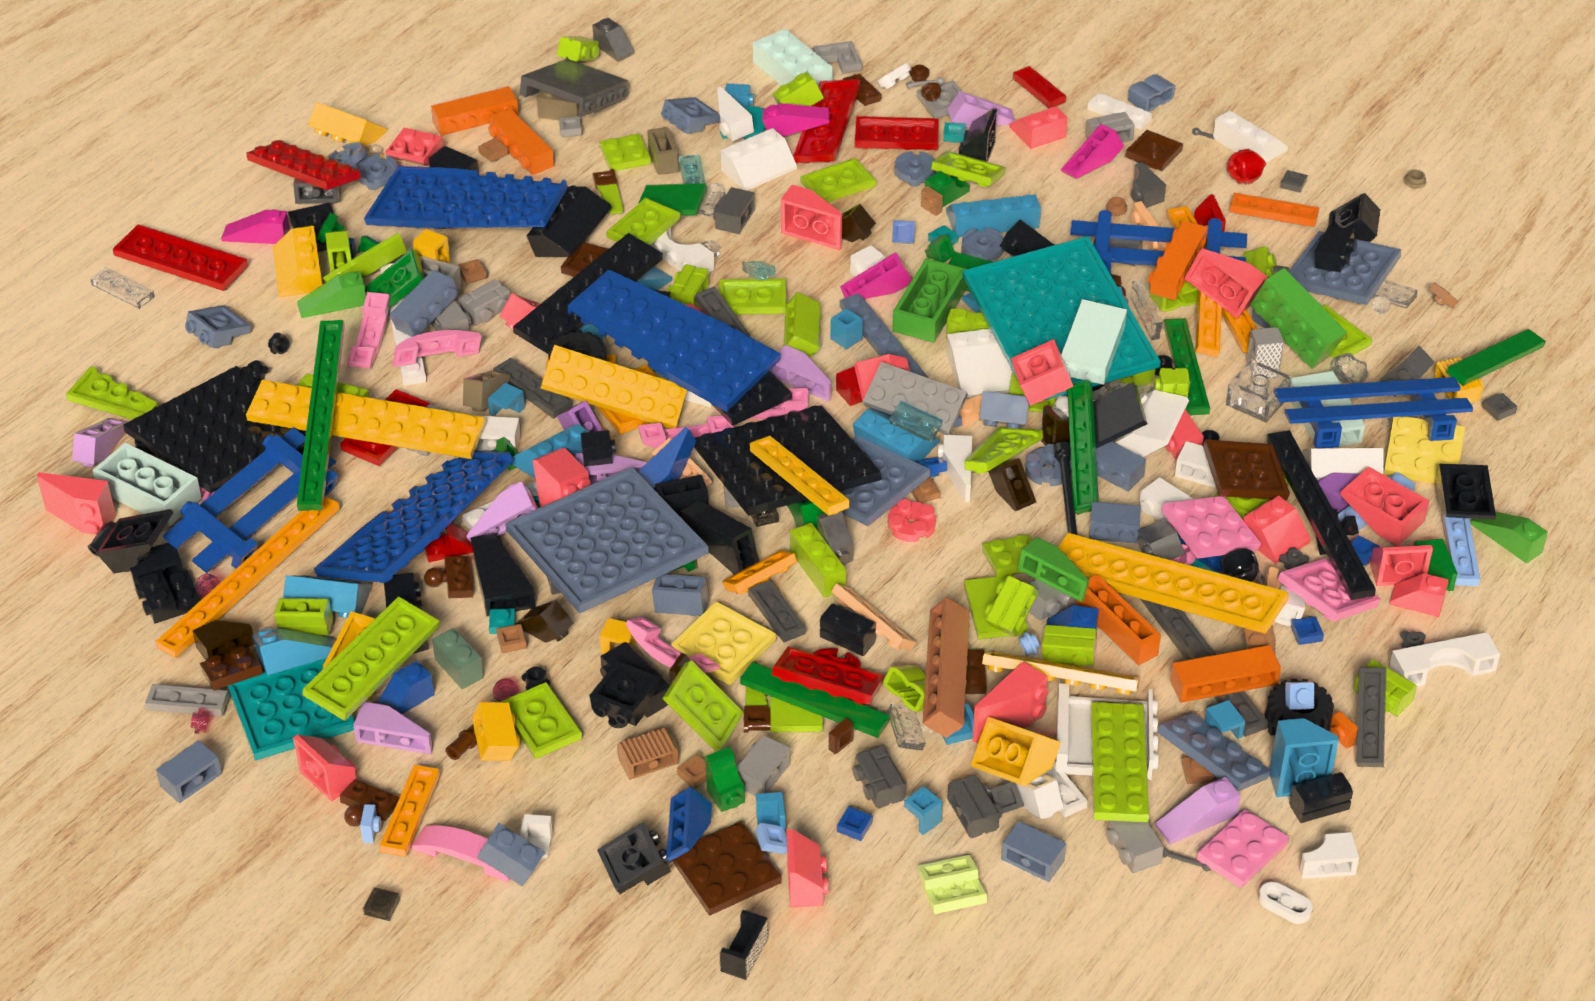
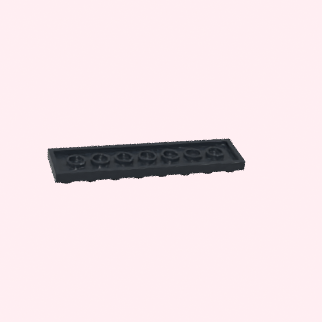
(551, 318)

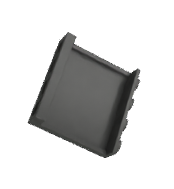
(576, 83)

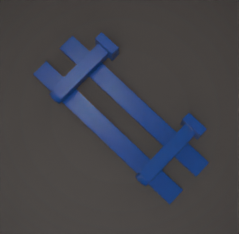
(1104, 230)
(1329, 434)
(232, 540)

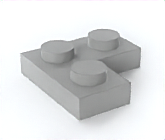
(841, 52)

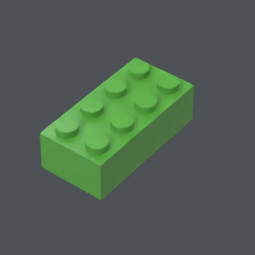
(928, 300)
(1298, 317)

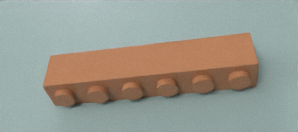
(946, 667)

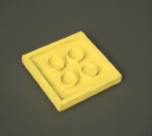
(1415, 455)
(727, 640)

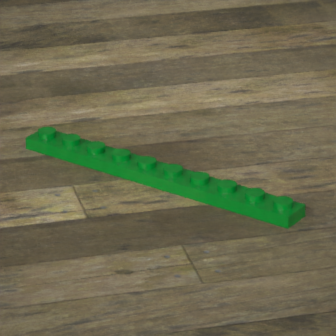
(320, 416)

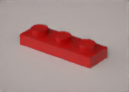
(1039, 87)

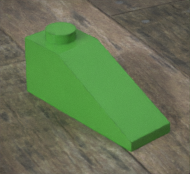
(338, 294)
(1515, 534)
(1053, 568)

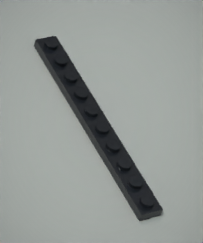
(1321, 516)

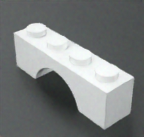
(679, 254)
(1471, 653)

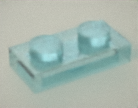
(691, 169)
(759, 269)
(916, 421)

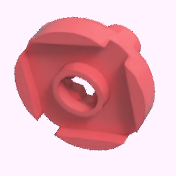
(910, 510)

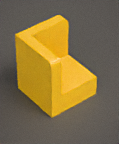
(615, 632)

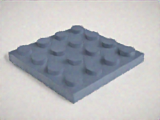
(1358, 278)
(897, 480)

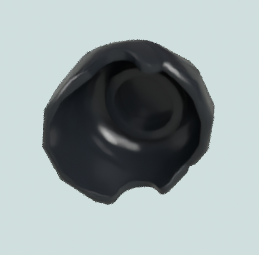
(1240, 564)

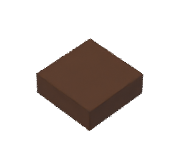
(841, 736)

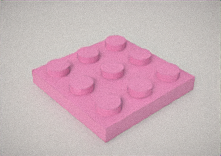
(1210, 526)
(1322, 589)

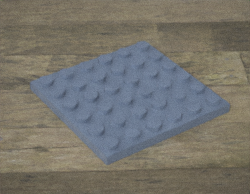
(606, 539)

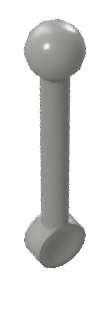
(910, 84)

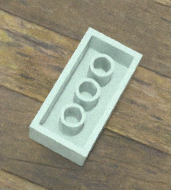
(785, 57)
(147, 482)

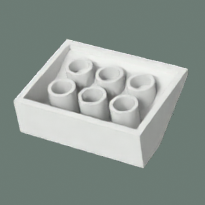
(978, 362)

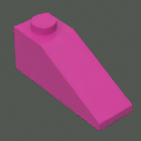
(794, 118)
(1094, 153)
(262, 227)
(879, 280)

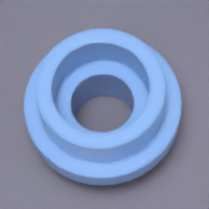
(1029, 643)

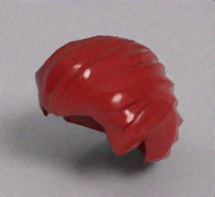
(1245, 166)

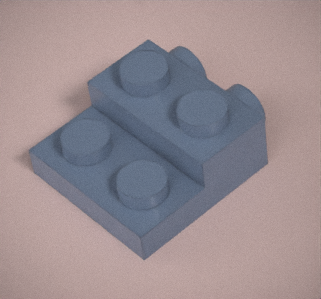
(689, 114)
(216, 325)

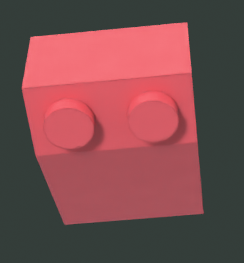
(810, 218)
(1226, 280)
(77, 500)
(1386, 505)
(1015, 700)

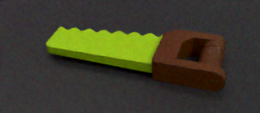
(607, 186)
(756, 709)

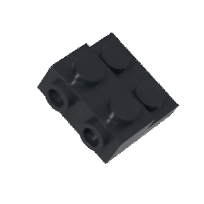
(166, 595)
(624, 693)
(634, 858)

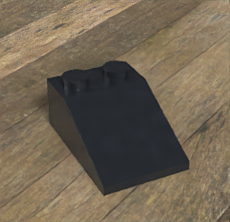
(1465, 491)
(132, 539)

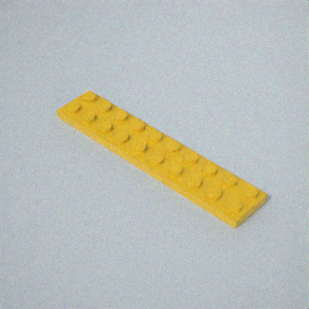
(372, 420)
(1177, 584)

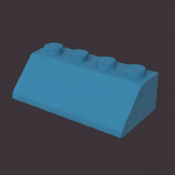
(995, 214)

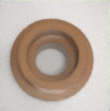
(1117, 206)

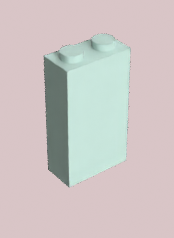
(1093, 341)
(1352, 430)

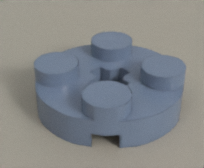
(351, 155)
(914, 167)
(372, 178)
(975, 243)
(1038, 471)

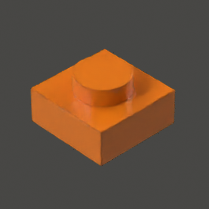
(1344, 729)

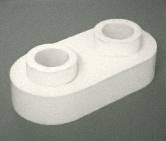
(889, 80)
(1288, 903)

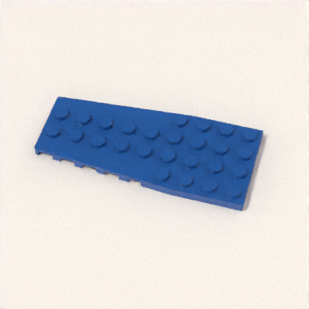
(463, 199)
(676, 339)
(396, 537)

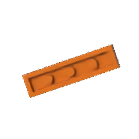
(1274, 209)

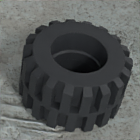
(581, 343)
(1277, 710)

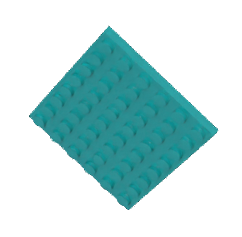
(1039, 295)

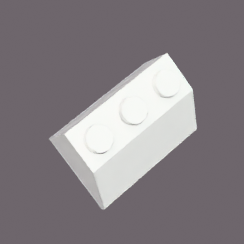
(1240, 134)
(757, 159)
(1162, 415)
(1343, 460)

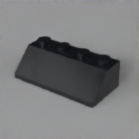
(570, 223)

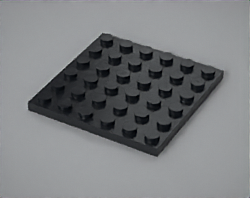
(207, 429)
(808, 435)

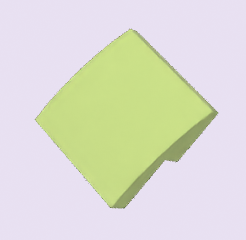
(952, 884)

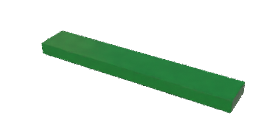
(1184, 356)
(1495, 357)
(1082, 446)
(815, 700)

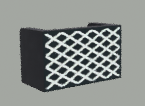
(746, 945)

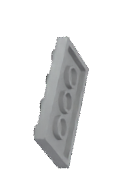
(933, 397)

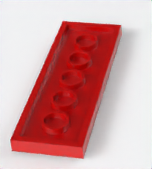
(824, 141)
(303, 165)
(180, 257)

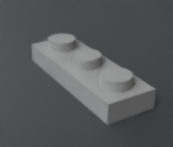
(186, 699)

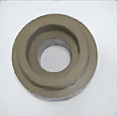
(1415, 179)

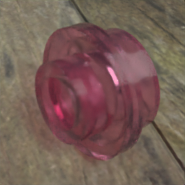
(206, 584)
(505, 689)
(200, 721)

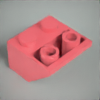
(414, 146)

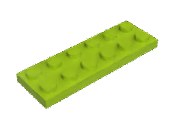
(371, 658)
(1119, 762)

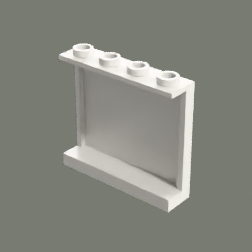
(1075, 731)

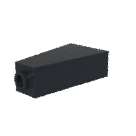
(726, 537)
(499, 576)

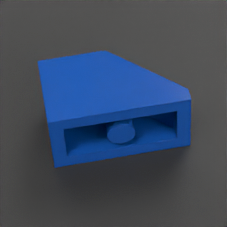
(1076, 617)
(408, 688)

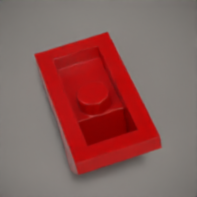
(1208, 210)
(451, 544)

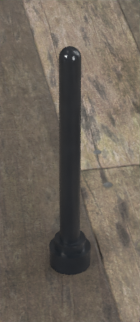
(1062, 453)

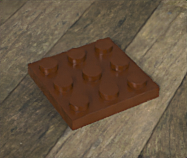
(1245, 469)
(726, 868)

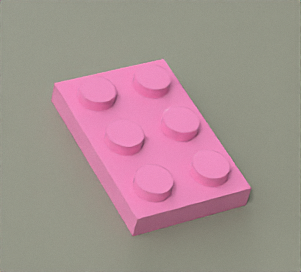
(1243, 848)

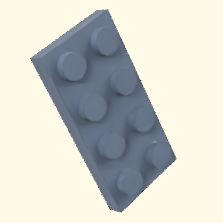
(1214, 751)

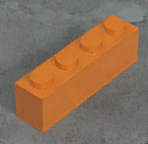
(472, 110)
(521, 141)
(1177, 259)
(1121, 621)
(1225, 673)

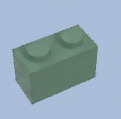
(457, 658)

